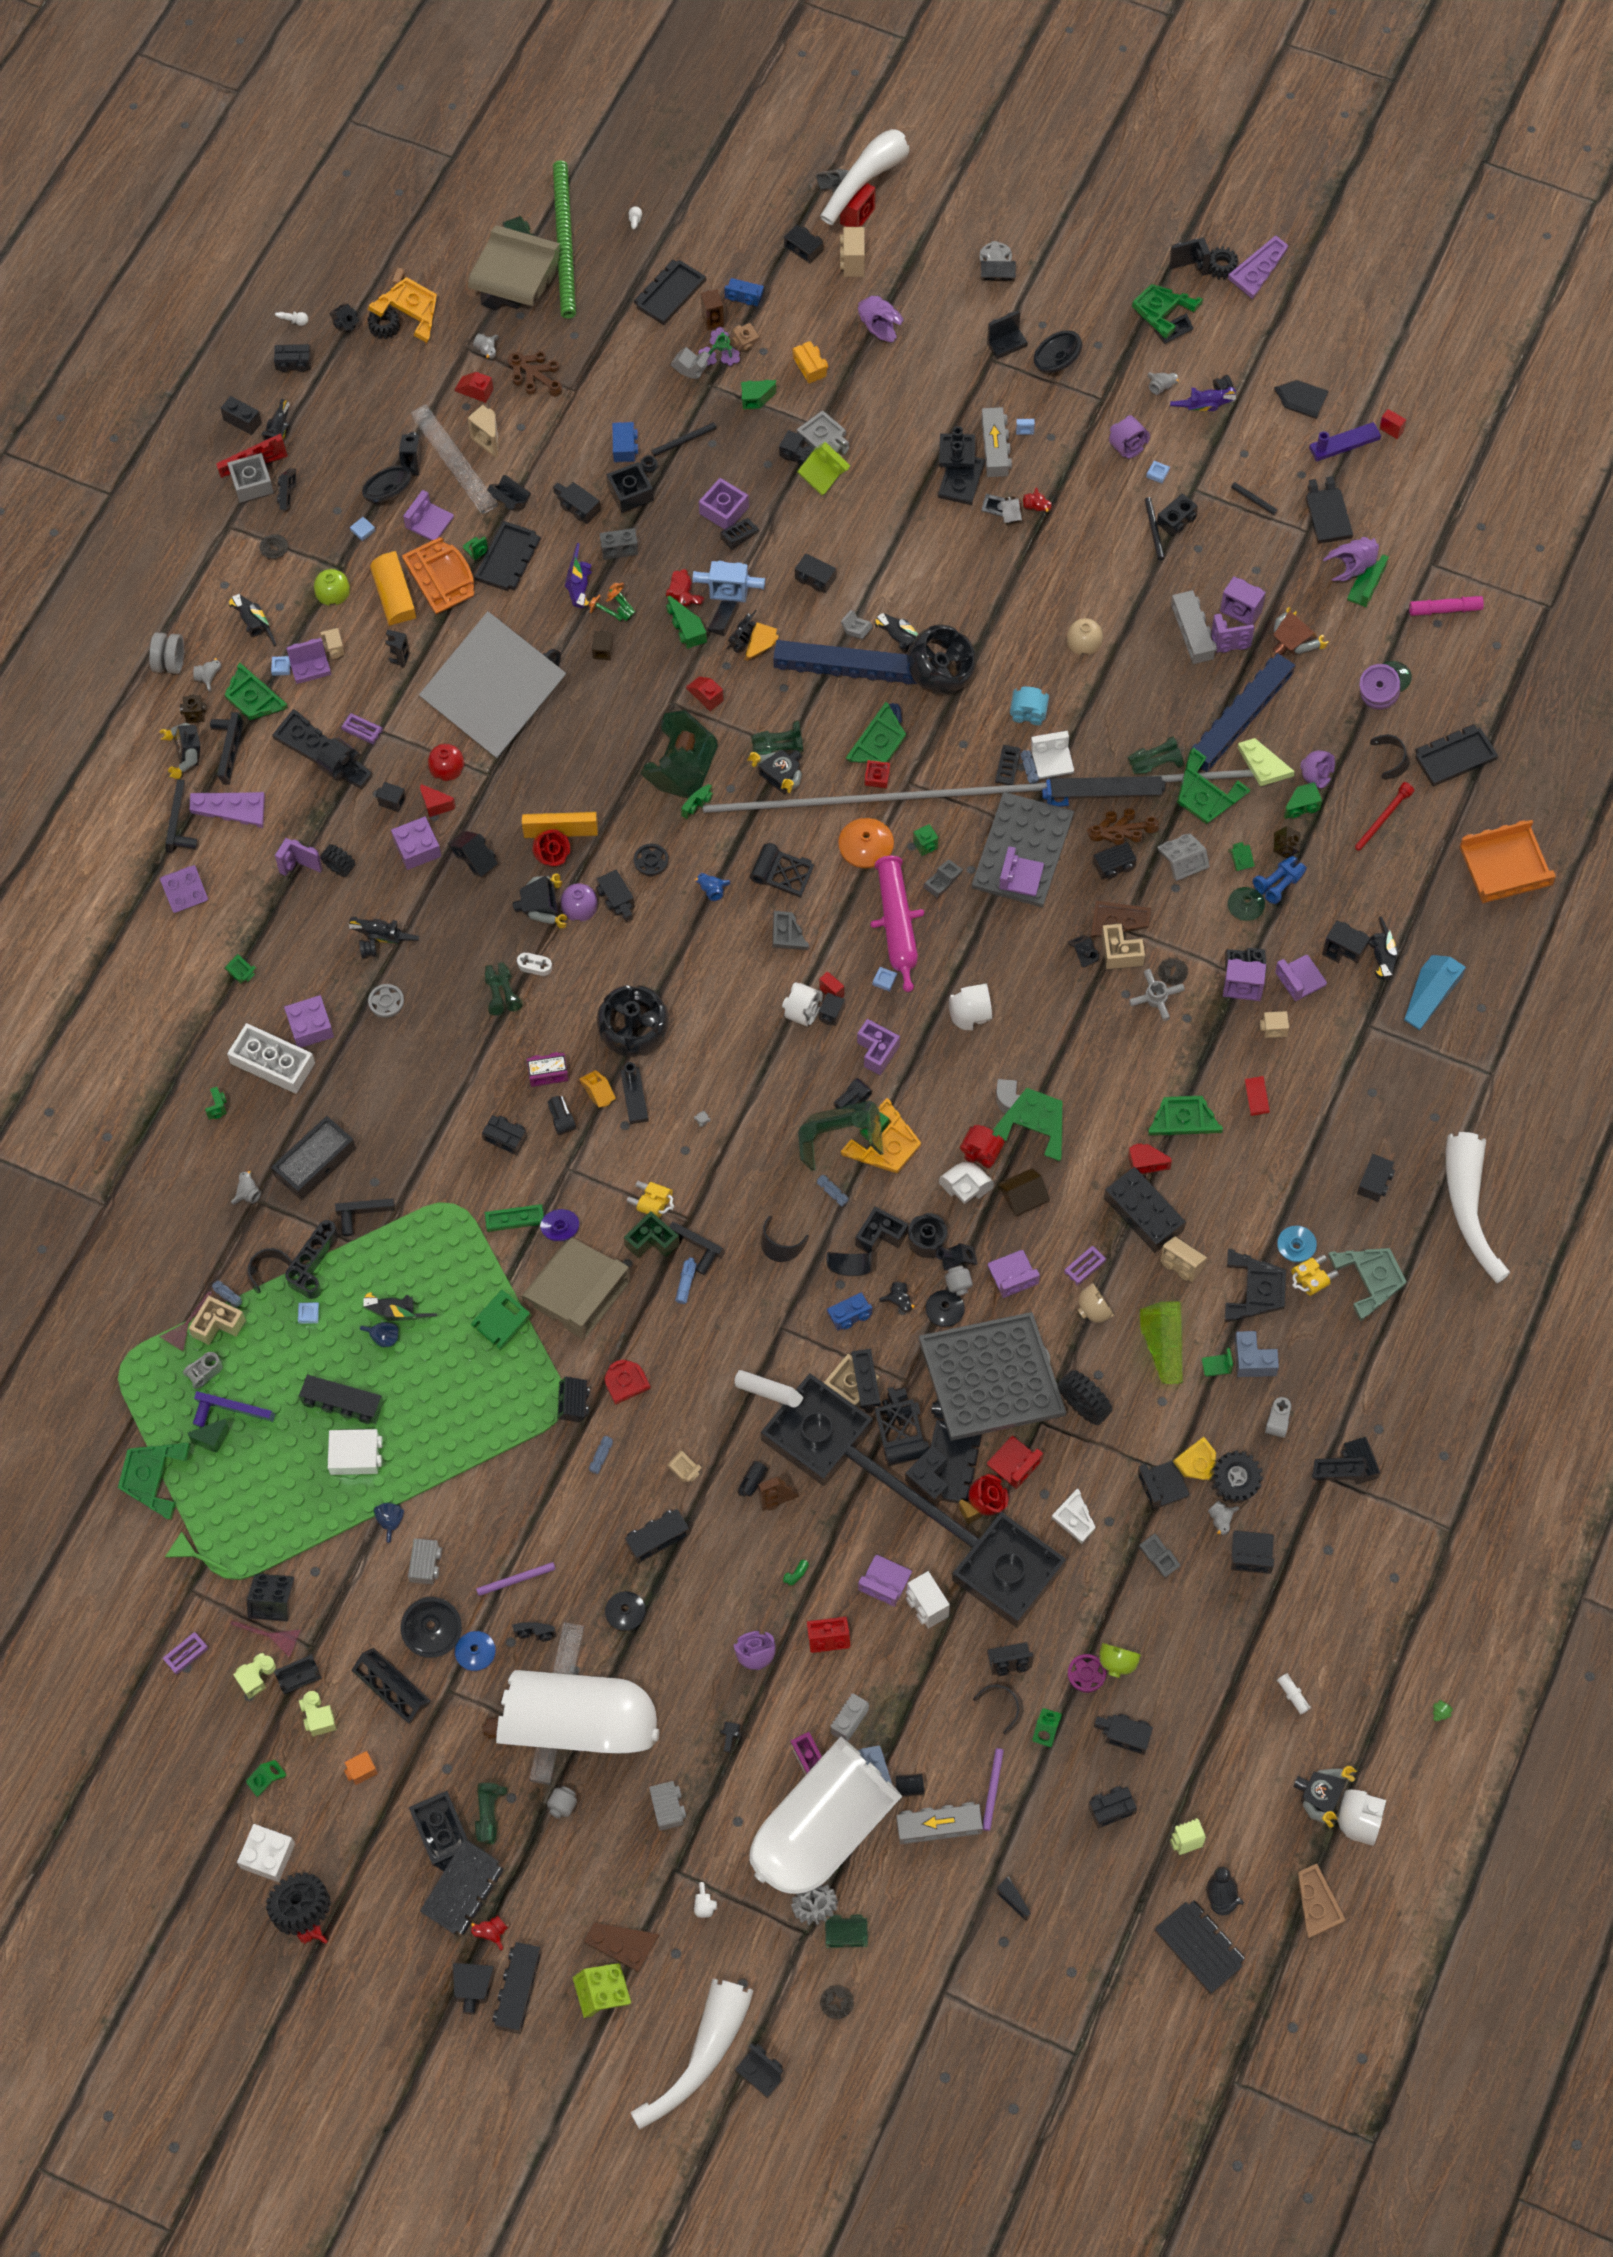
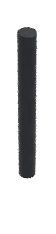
(683, 439)
(1154, 528)

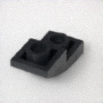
(1248, 955)
(542, 1631)

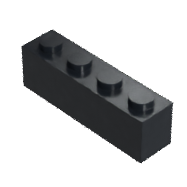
(341, 1399)
(518, 1987)

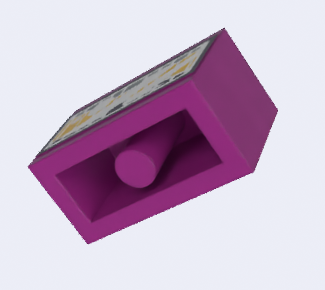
(547, 1069)
(806, 1751)

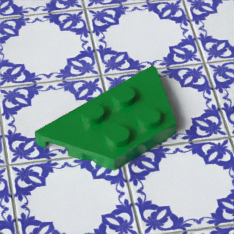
(252, 695)
(879, 739)
(1184, 1116)

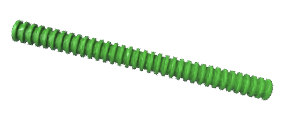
(564, 234)

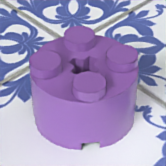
(1128, 437)

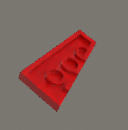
(271, 450)

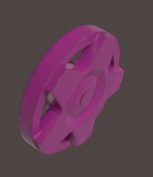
(1086, 1673)

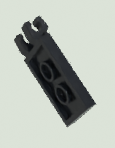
(1328, 512)

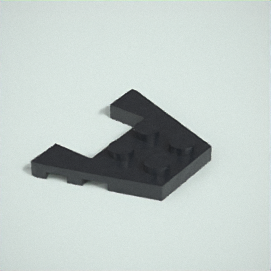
(1264, 1287)

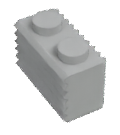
(424, 1561)
(849, 1717)
(666, 1805)

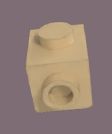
(684, 1467)

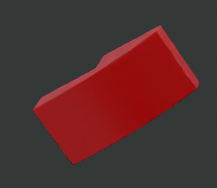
(1257, 1095)

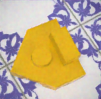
(1197, 1460)

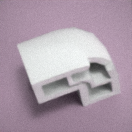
(970, 1006)
(966, 1181)
(1360, 1816)

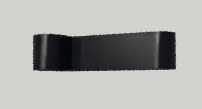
(314, 1256)

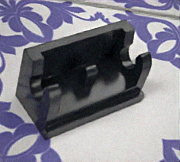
(998, 270)
(398, 646)
(297, 1674)

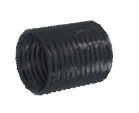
(910, 1785)

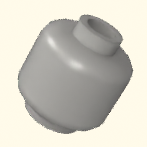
(958, 1280)
(562, 1802)

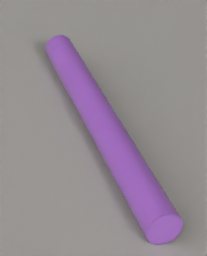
(515, 1579)
(992, 1789)

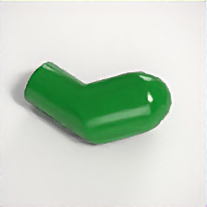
(792, 1579)

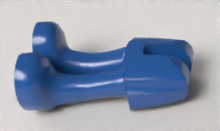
(1284, 869)

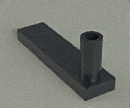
(234, 729)
(171, 839)

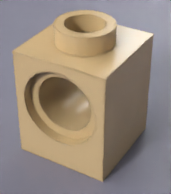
(1275, 1024)

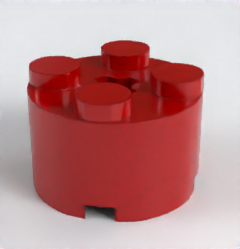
(981, 1146)

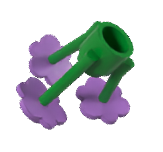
(721, 342)

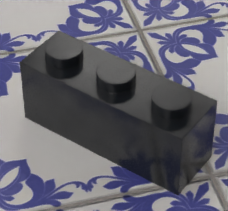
(657, 1535)

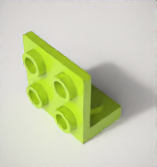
(823, 468)
(601, 1989)

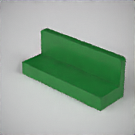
(1367, 582)

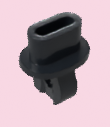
(731, 1731)

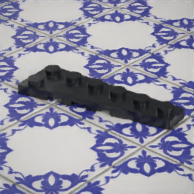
(308, 741)

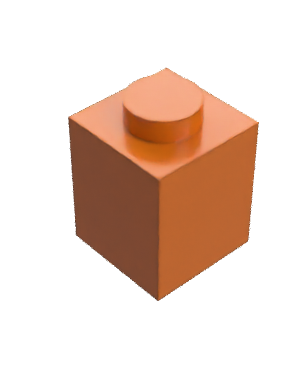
(360, 1768)

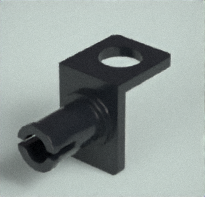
(1085, 950)
(956, 1255)

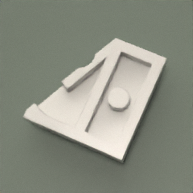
(1075, 1517)

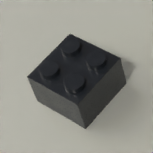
(630, 487)

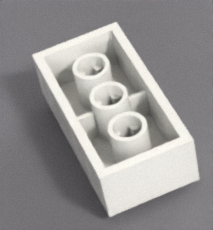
(271, 1058)

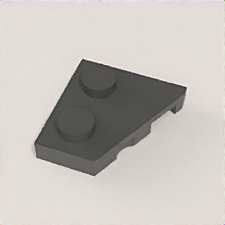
(787, 932)

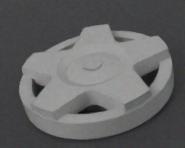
(995, 253)
(386, 1000)

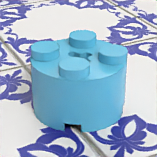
(1029, 705)

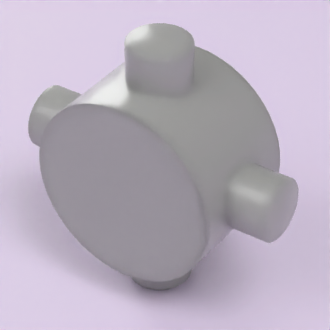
(702, 1118)

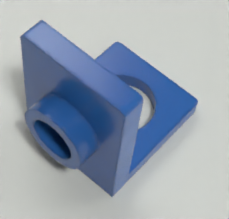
(1046, 793)

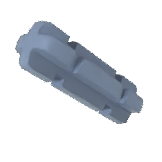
(1029, 766)
(832, 1190)
(227, 1294)
(600, 1455)

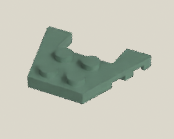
(1378, 1272)

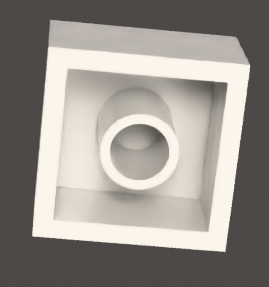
(927, 1600)
(266, 1853)

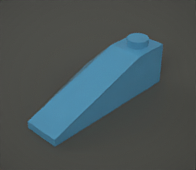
(1433, 985)

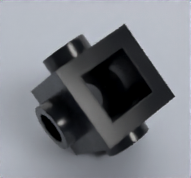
(344, 317)

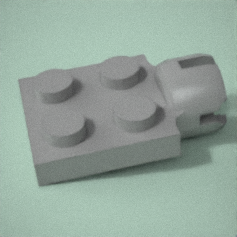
(824, 429)

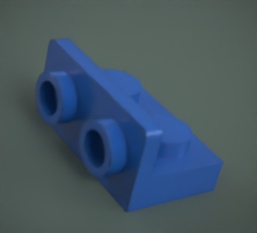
(743, 292)
(850, 1311)

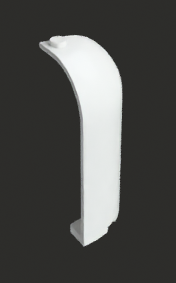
(576, 1713)
(821, 1821)

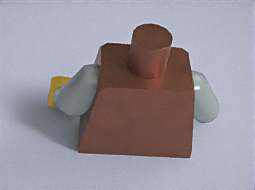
(1295, 635)

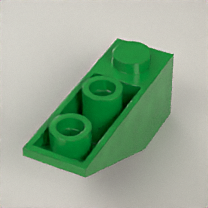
(689, 625)

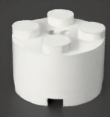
(802, 1004)

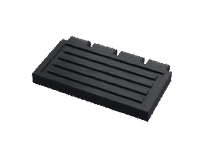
(669, 291)
(508, 556)
(1456, 755)
(959, 1456)
(460, 1887)
(1198, 1946)

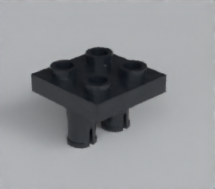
(957, 449)

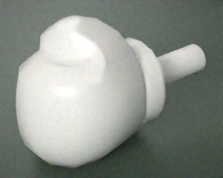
(703, 1905)

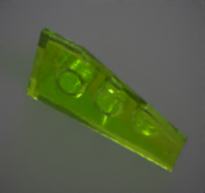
(1163, 1334)

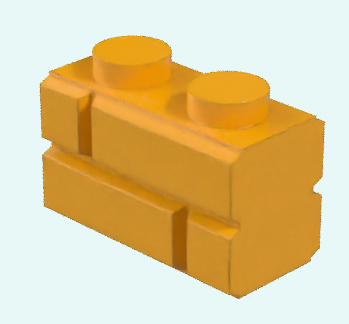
(809, 362)

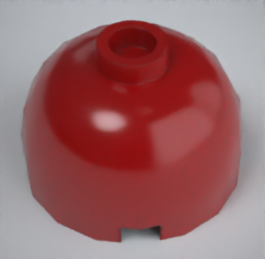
(445, 762)
(551, 847)
(988, 1495)

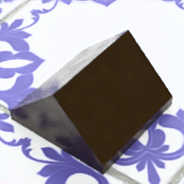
(1024, 1191)

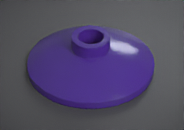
(559, 1225)

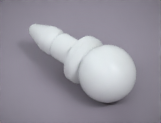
(635, 215)
(299, 318)

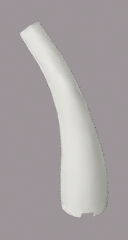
(879, 156)
(1464, 1175)
(718, 2027)

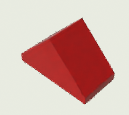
(436, 801)

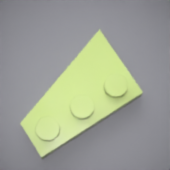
(1263, 763)

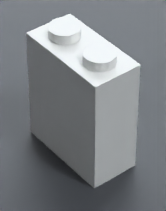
(354, 1452)

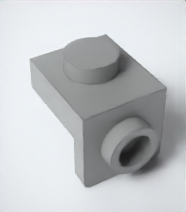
(855, 626)

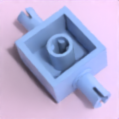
(728, 581)

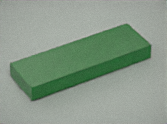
(514, 1218)

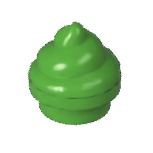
(1441, 1711)

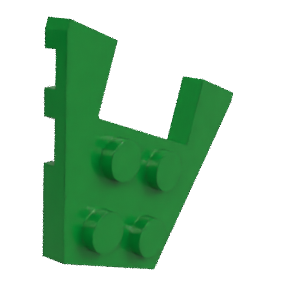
(1158, 302)
(1203, 797)
(1039, 1114)
(144, 1471)

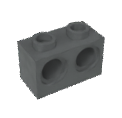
(619, 543)

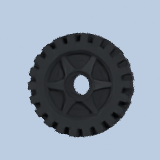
(1085, 1397)
(298, 1903)

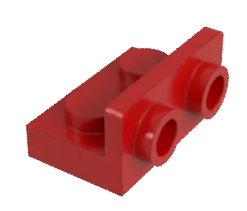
(828, 1634)

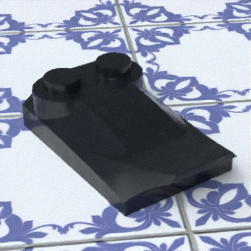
(438, 1828)

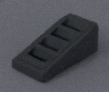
(731, 542)
(1008, 753)
(1011, 1896)

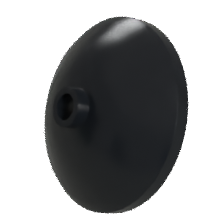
(1058, 351)
(387, 484)
(434, 1640)

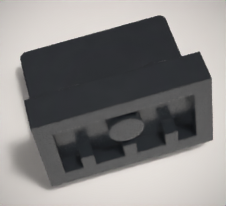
(1189, 253)
(1005, 335)
(1162, 1484)
(1252, 1552)
(269, 1597)
(1009, 1659)
(761, 2071)

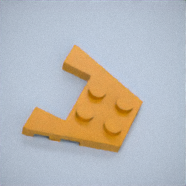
(413, 301)
(897, 1140)

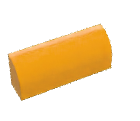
(392, 588)
(567, 823)

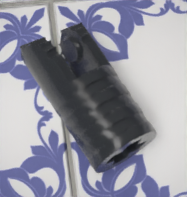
(752, 1478)

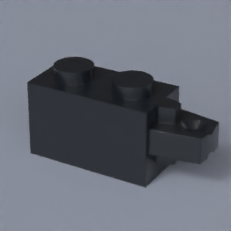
(577, 501)
(616, 894)
(1125, 1732)

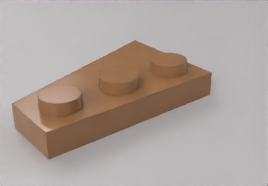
(1318, 1902)

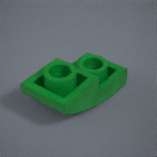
(699, 798)

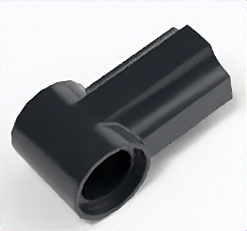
(856, 1093)
(562, 1118)

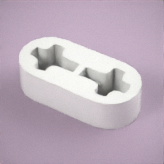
(534, 964)

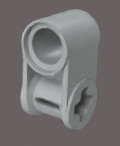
(202, 1370)
(1278, 1420)

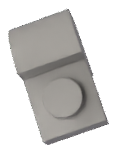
(689, 364)
(1006, 1094)

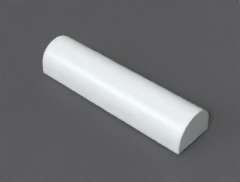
(767, 1388)

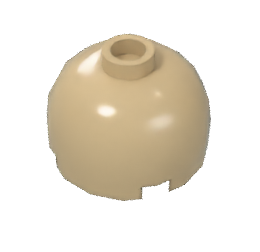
(1084, 636)
(1094, 1305)

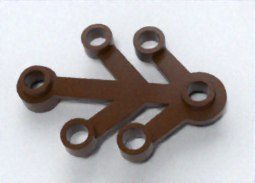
(534, 371)
(1121, 828)

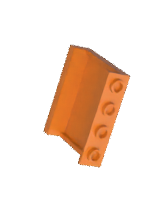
(1505, 861)

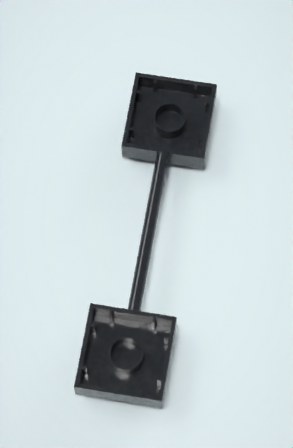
(1005, 1566)

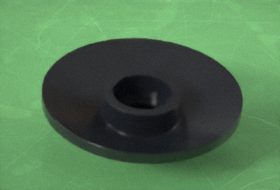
(944, 1316)
(625, 1620)

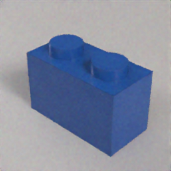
(624, 442)

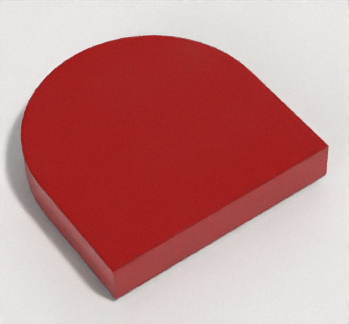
(625, 1380)

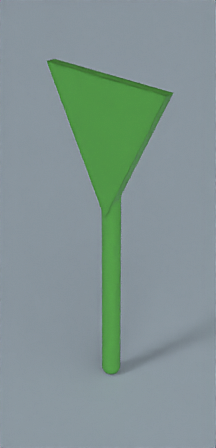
(182, 1548)

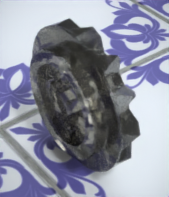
(274, 540)
(1177, 977)
(833, 2011)

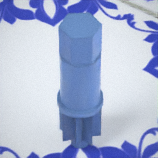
(686, 1280)

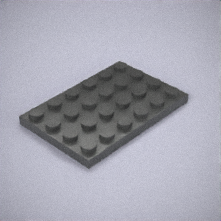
(1035, 832)

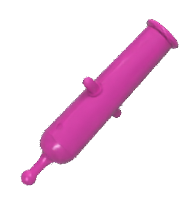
(897, 918)

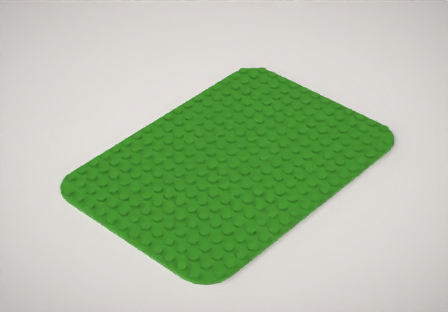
(442, 1386)

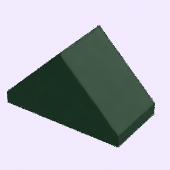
(210, 1436)

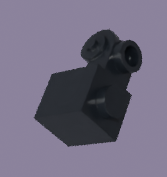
(793, 448)

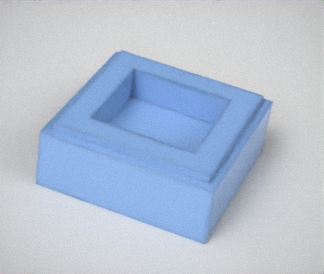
(1025, 427)
(1158, 472)
(362, 528)
(280, 666)
(884, 979)
(308, 1313)

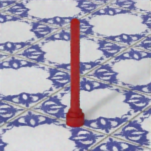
(1405, 791)

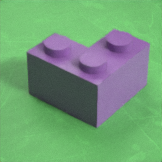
(881, 1045)

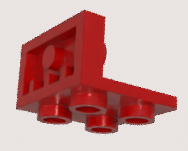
(1015, 1462)

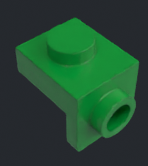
(1241, 856)
(240, 969)
(218, 1109)

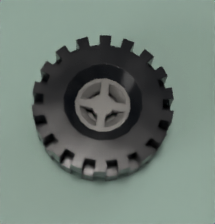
(1243, 1470)

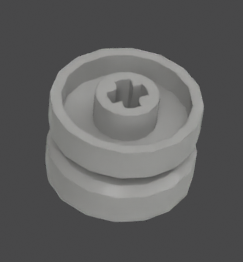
(166, 653)

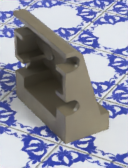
(515, 266)
(578, 1287)

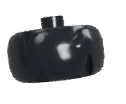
(933, 673)
(627, 1001)

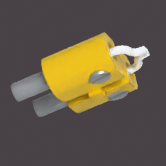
(653, 1200)
(1311, 1276)

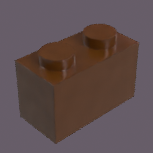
(712, 309)

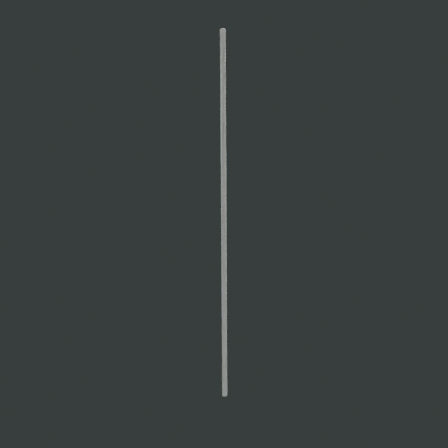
(931, 794)

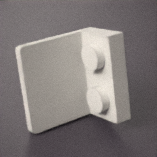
(1052, 754)

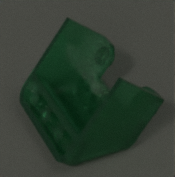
(704, 749)

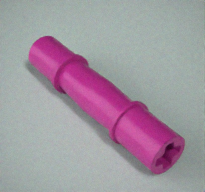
(1462, 604)

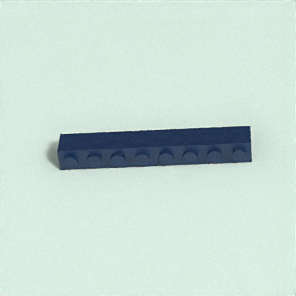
(842, 661)
(1244, 710)

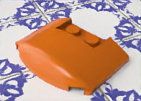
(440, 574)

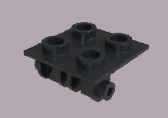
(742, 634)

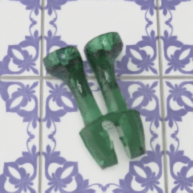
(763, 741)
(1141, 759)
(496, 1005)
(487, 1827)

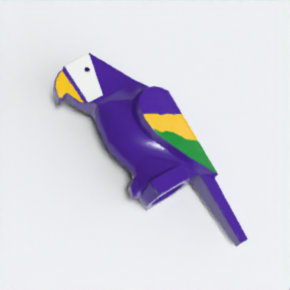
(1206, 400)
(577, 580)

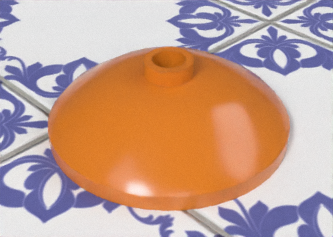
(865, 851)

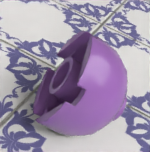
(1317, 768)
(579, 902)
(755, 1650)

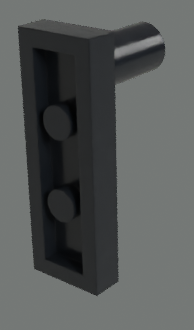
(634, 1094)
(349, 1208)
(712, 1249)
(866, 1379)

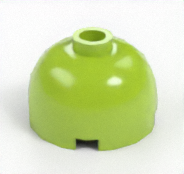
(331, 587)
(1118, 1660)

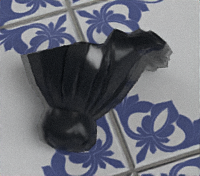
(1223, 1892)

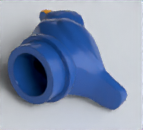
(712, 886)

